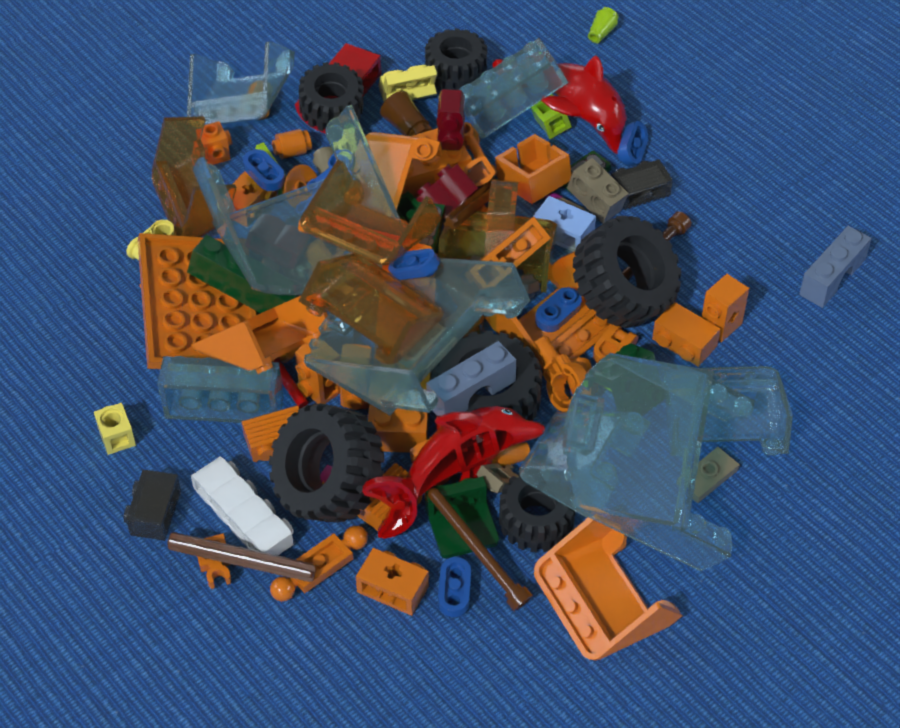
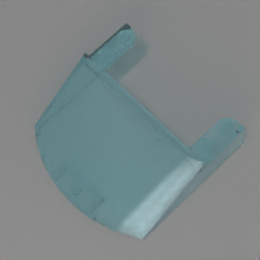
(266, 234)
(462, 291)
(637, 452)

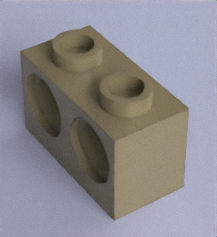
(597, 190)

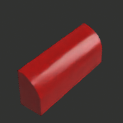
(362, 61)

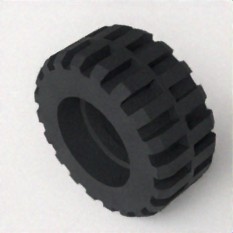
(606, 286)
(523, 394)
(298, 459)

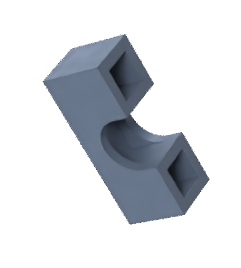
(841, 257)
(489, 368)

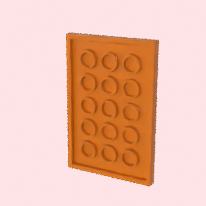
(176, 304)

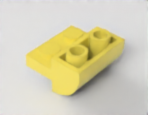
(416, 81)

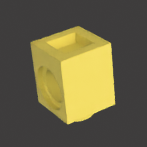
(114, 428)

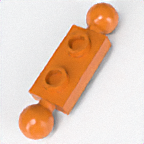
(327, 556)

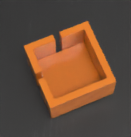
(540, 171)

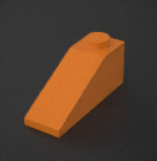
(519, 244)

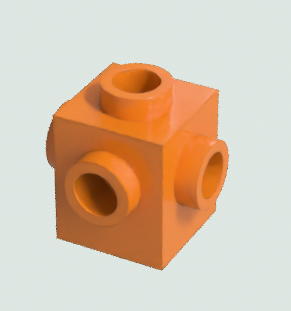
(216, 142)

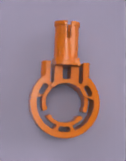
(556, 371)

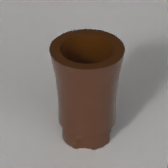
(404, 115)

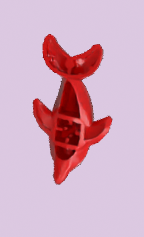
(591, 99)
(458, 446)

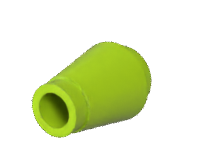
(603, 24)

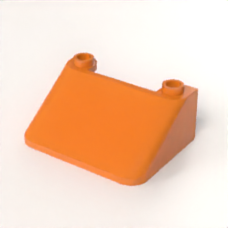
(394, 158)
(263, 337)
(573, 337)
(596, 594)

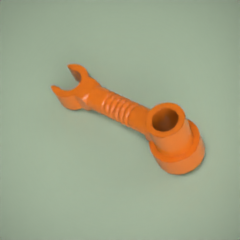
(471, 142)

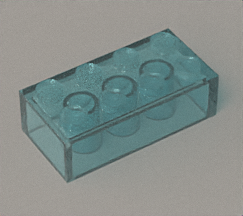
(511, 88)
(217, 390)

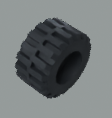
(457, 57)
(329, 81)
(529, 529)

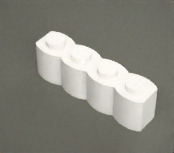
(241, 508)

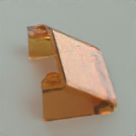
(341, 220)
(371, 304)

